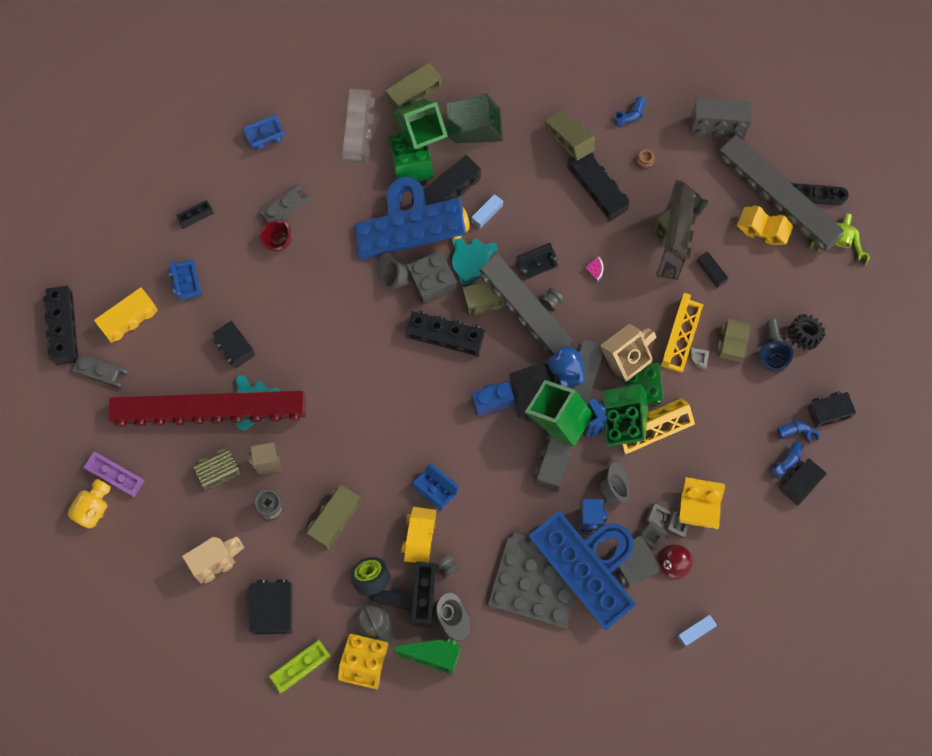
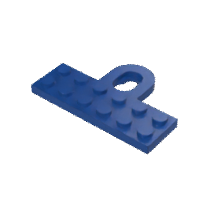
(411, 227)
(584, 570)

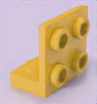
(701, 503)
(362, 661)

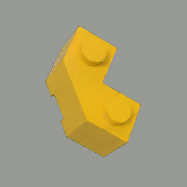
(771, 228)
(419, 536)

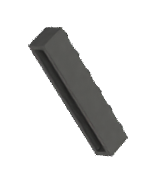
(525, 305)

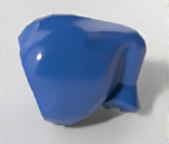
(567, 367)

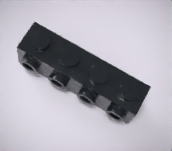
(61, 325)
(445, 333)

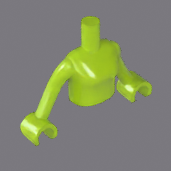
(850, 234)

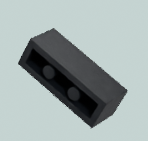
(423, 594)

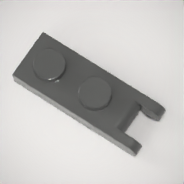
(285, 205)
(98, 370)

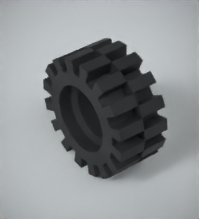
(800, 337)

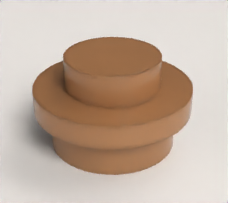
(645, 158)

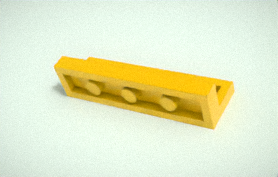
(676, 329)
(658, 417)

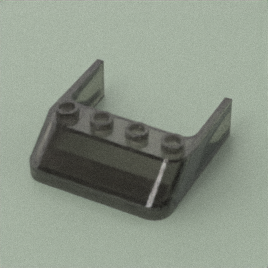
(678, 230)

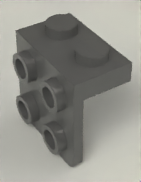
(638, 566)

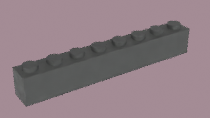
(781, 194)
(558, 453)

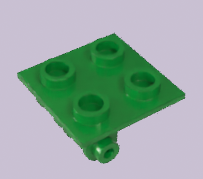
(651, 381)

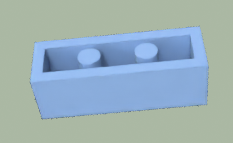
(487, 211)
(697, 631)

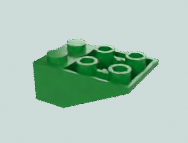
(410, 161)
(626, 415)

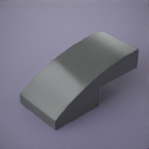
(667, 520)

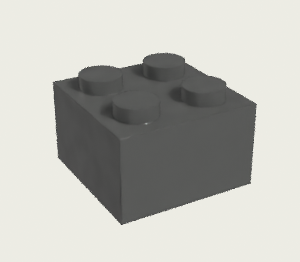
(432, 277)

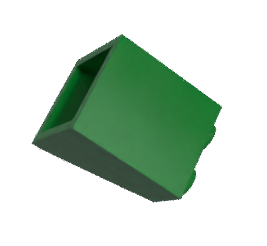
(420, 123)
(560, 412)

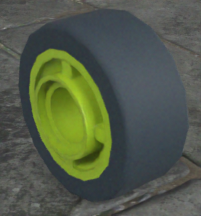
(370, 576)

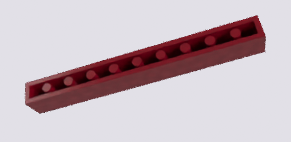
(207, 407)

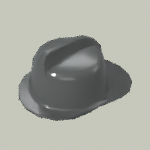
(391, 272)
(616, 484)
(452, 616)
(374, 622)

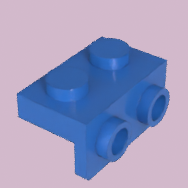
(263, 132)
(186, 280)
(597, 421)
(436, 487)

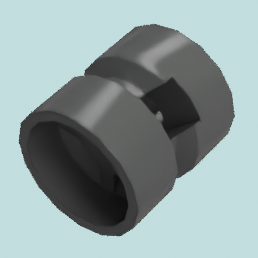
(269, 505)

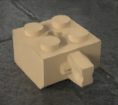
(628, 351)
(212, 558)

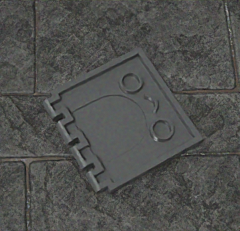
(531, 585)

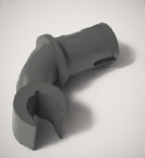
(774, 333)

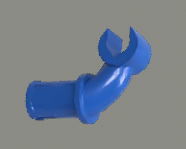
(634, 114)
(798, 427)
(792, 458)

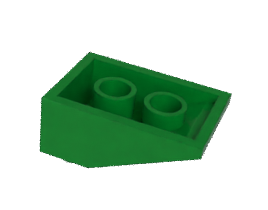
(433, 654)

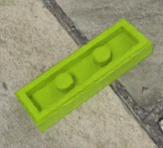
(299, 666)

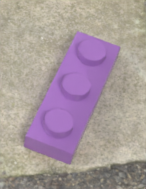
(114, 474)

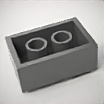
(720, 118)

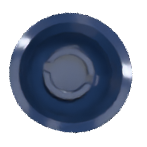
(776, 356)

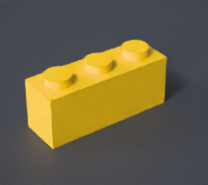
(126, 315)

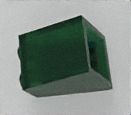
(474, 120)

